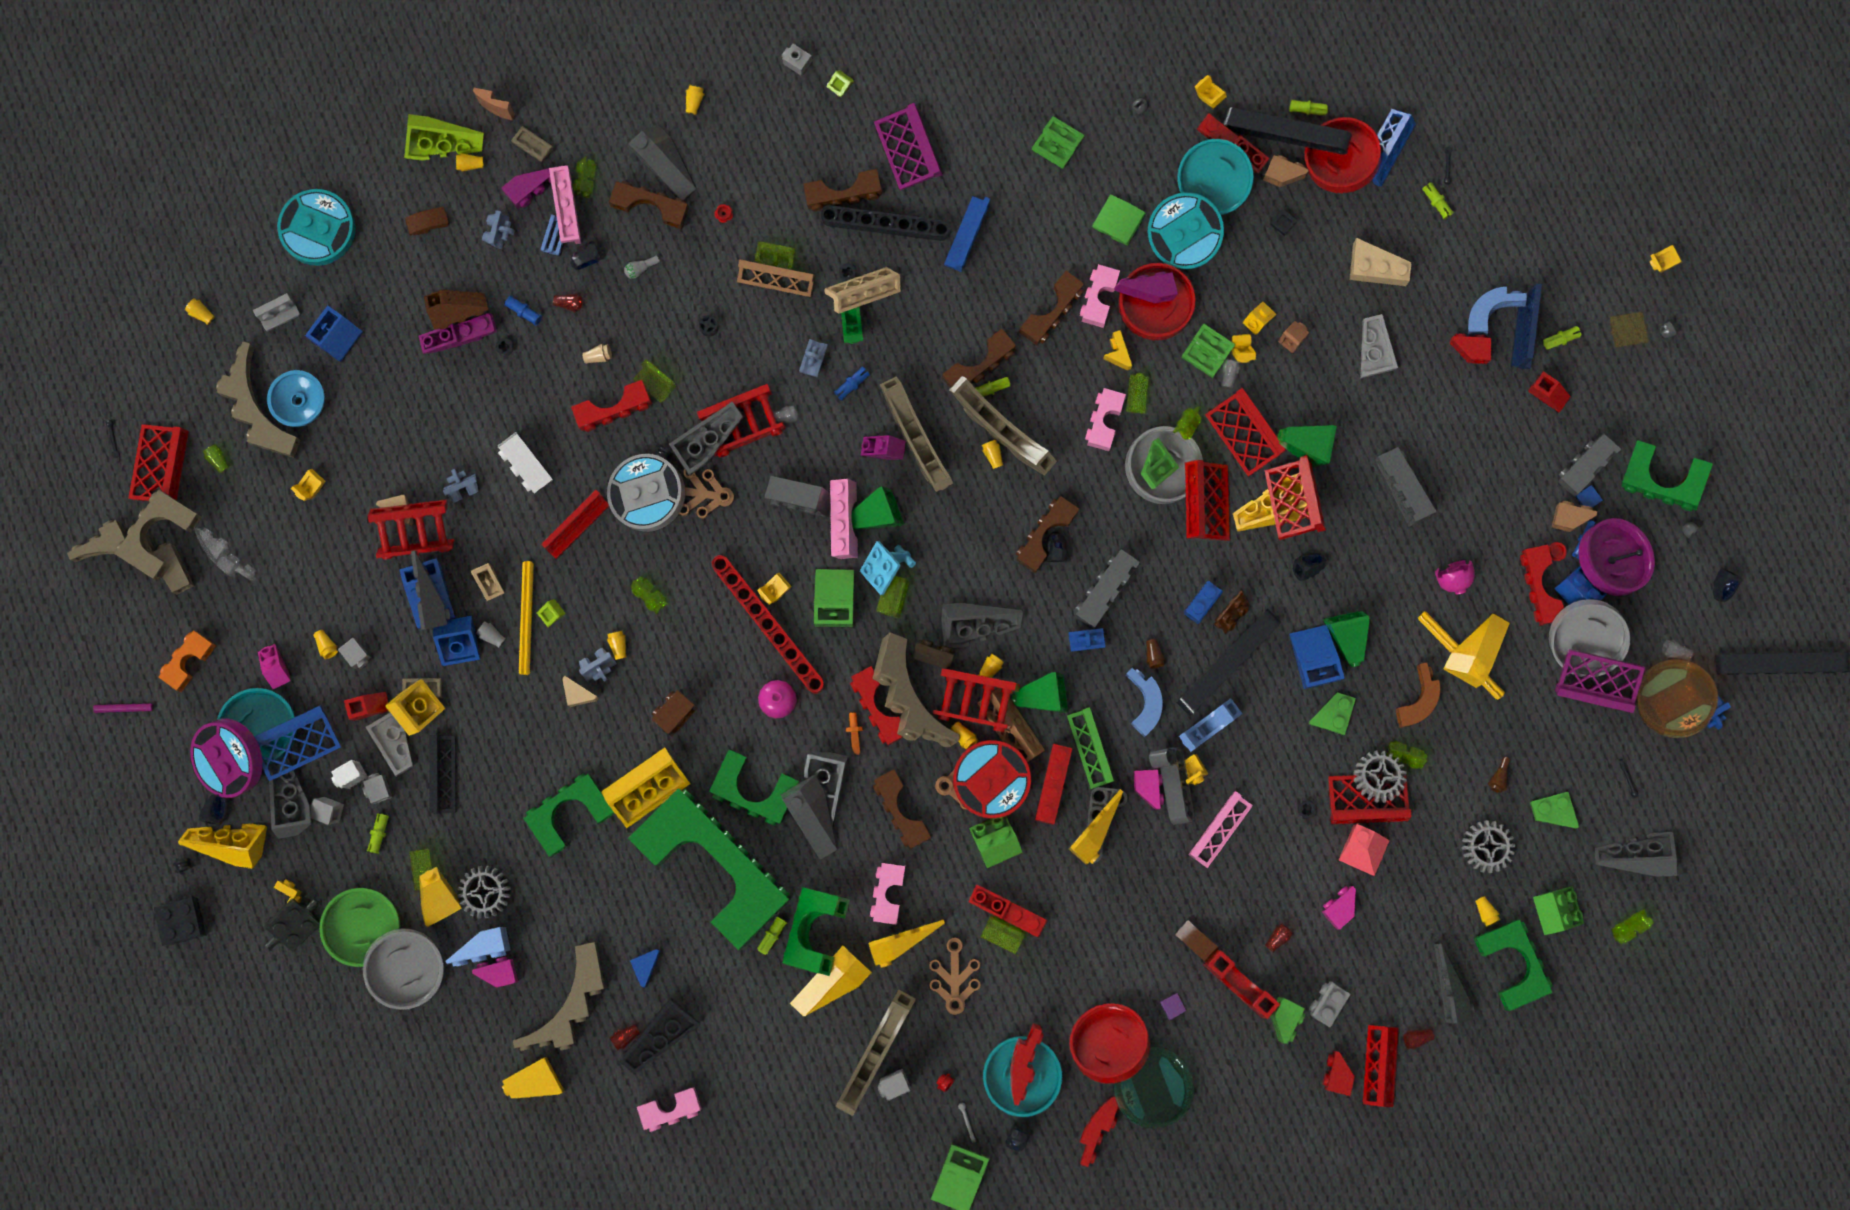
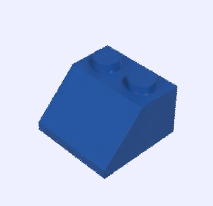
(456, 641)

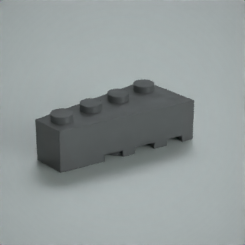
(1405, 487)
(1107, 589)

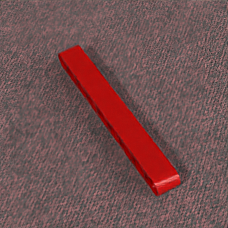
(765, 615)

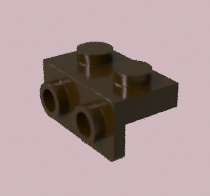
(936, 655)

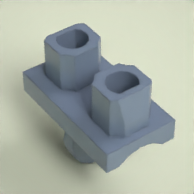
(500, 229)
(813, 358)
(453, 489)
(597, 668)

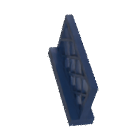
(1526, 329)

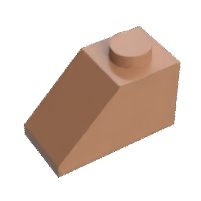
(1294, 336)

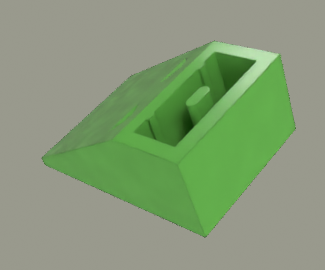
(834, 598)
(960, 1178)

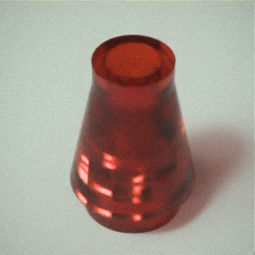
(569, 302)
(1279, 937)
(623, 1037)
(1417, 1038)

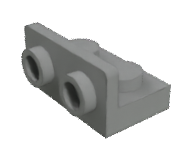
(277, 312)
(1329, 1003)

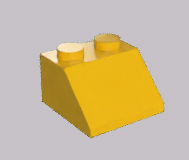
(415, 707)

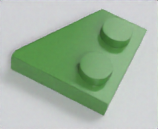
(1158, 464)
(1335, 714)
(1555, 810)

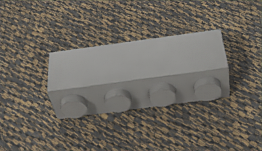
(894, 1085)

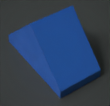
(644, 966)

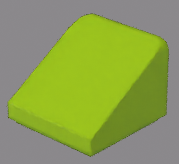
(840, 83)
(551, 612)

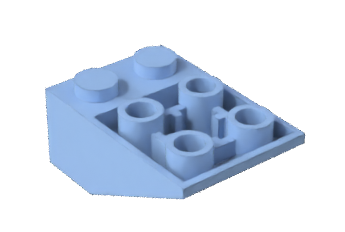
(487, 942)

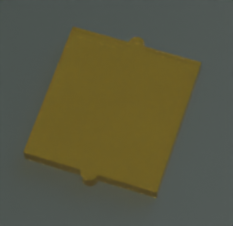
(1628, 329)

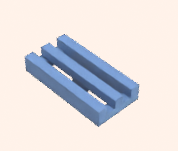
(543, 248)

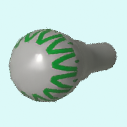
(635, 269)

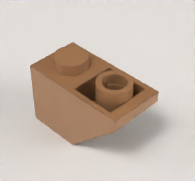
(1283, 172)
(1569, 517)

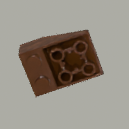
(453, 306)

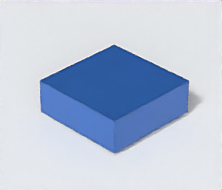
(1589, 497)

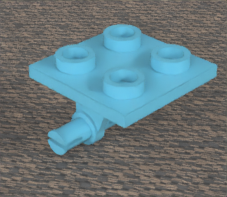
(883, 565)

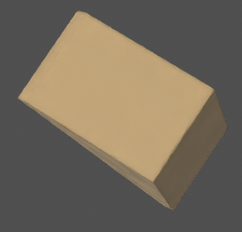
(396, 501)
(487, 581)
(576, 694)

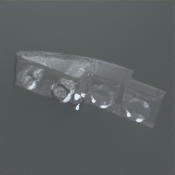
(218, 552)

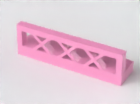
(565, 204)
(1216, 823)

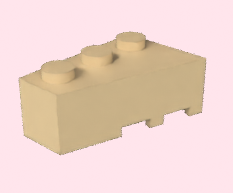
(1378, 265)

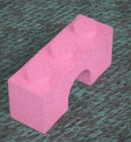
(1103, 280)
(1109, 403)
(888, 876)
(652, 1115)

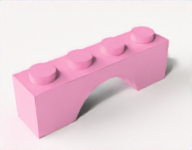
(842, 498)

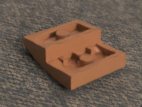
(497, 107)

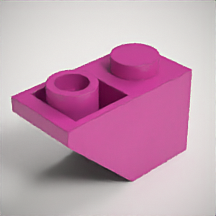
(273, 666)
(1147, 787)
(1341, 910)
(497, 974)

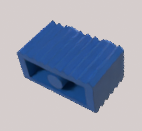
(1202, 602)

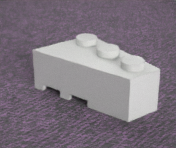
(524, 463)

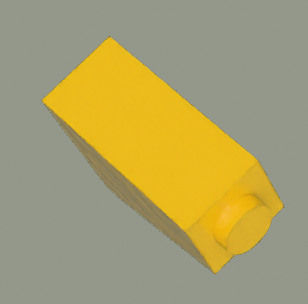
(437, 897)
(533, 1081)

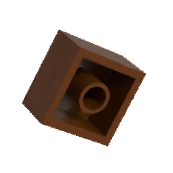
(673, 712)

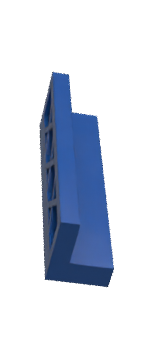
(1394, 144)
(967, 233)

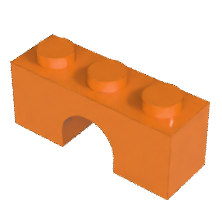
(174, 672)

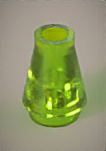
(215, 457)

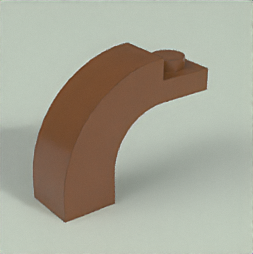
(1425, 704)

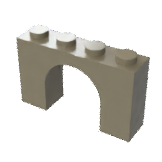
(134, 546)

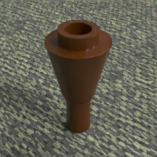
(1499, 780)

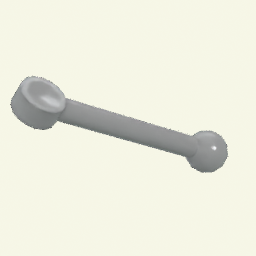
(962, 1106)

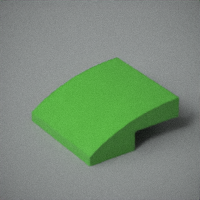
(1062, 135)
(1119, 219)
(1208, 350)

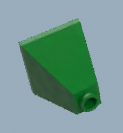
(1310, 441)
(877, 511)
(1350, 635)
(1043, 694)

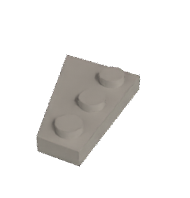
(1376, 350)
(392, 743)

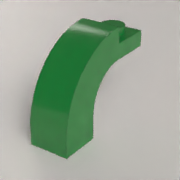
(852, 325)

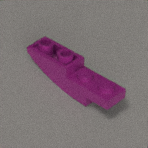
(458, 334)

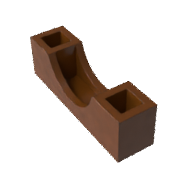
(819, 195)
(627, 197)
(1038, 326)
(999, 347)
(1061, 514)
(913, 831)

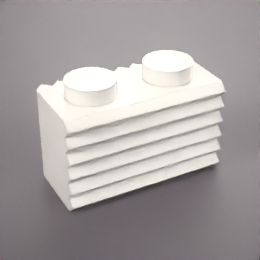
(348, 775)

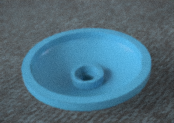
(285, 392)

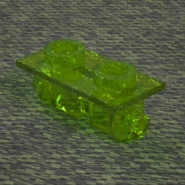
(584, 170)
(1137, 393)
(1188, 423)
(653, 601)
(1414, 758)
(1625, 932)

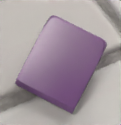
(1173, 1006)

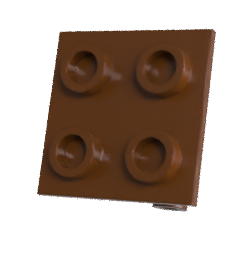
(1237, 607)

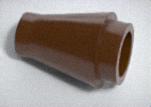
(1155, 657)

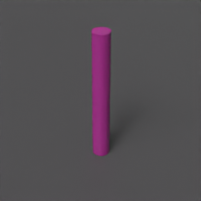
(122, 708)

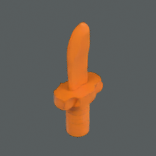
(854, 732)

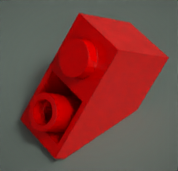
(1472, 349)
(1549, 391)
(366, 706)
(1340, 1077)

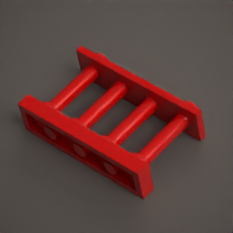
(744, 401)
(417, 511)
(970, 682)

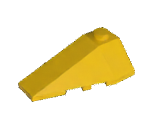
(1260, 512)
(1478, 652)
(1092, 838)
(235, 846)
(892, 947)
(845, 976)

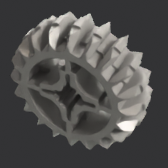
(1388, 777)
(1505, 845)
(484, 900)

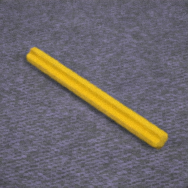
(526, 618)
(1451, 645)

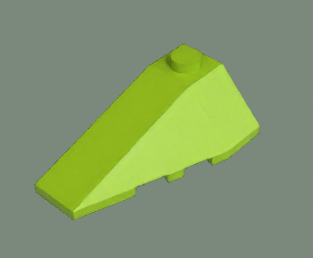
(432, 136)

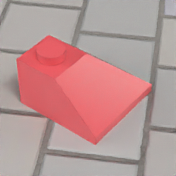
(1364, 849)

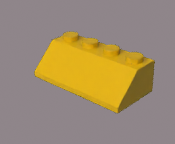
(645, 787)

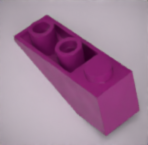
(521, 186)
(1153, 288)

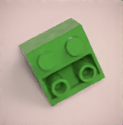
(995, 840)
(1558, 910)
(1286, 1019)

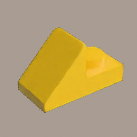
(1120, 356)

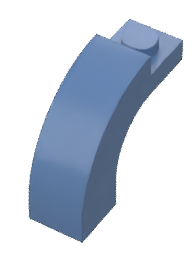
(1488, 304)
(1153, 702)
(1210, 725)

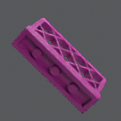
(920, 137)
(1594, 696)

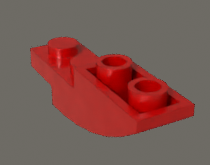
(1214, 129)
(1007, 911)
(1021, 1071)
(1102, 1119)

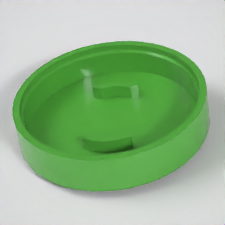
(354, 922)

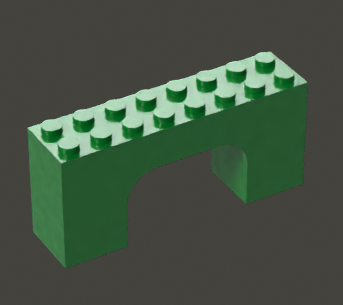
(683, 822)

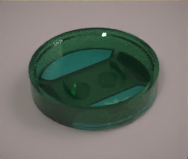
(1158, 1092)

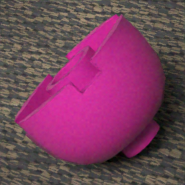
(1456, 577)
(777, 699)

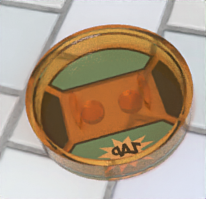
(1677, 698)

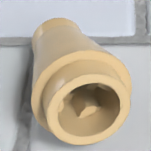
(598, 354)

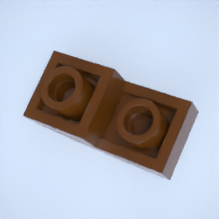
(423, 221)
(1196, 941)

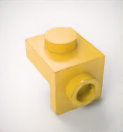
(1209, 92)
(1665, 259)
(1259, 318)
(1243, 350)
(308, 486)
(774, 589)
(1195, 770)
(287, 888)

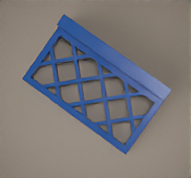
(290, 726)

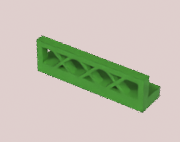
(1097, 745)

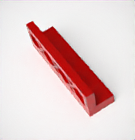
(1384, 1066)

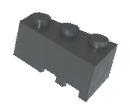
(1587, 464)
(798, 496)

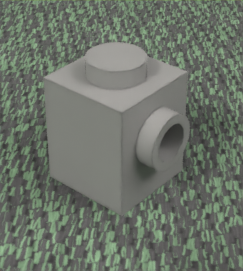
(796, 59)
(354, 654)
(376, 788)
(326, 810)

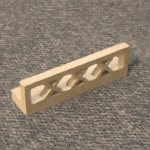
(864, 289)

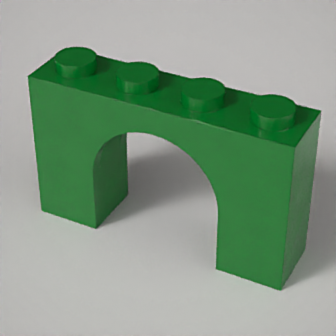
(1639, 480)
(726, 787)
(542, 819)
(799, 950)
(1534, 983)

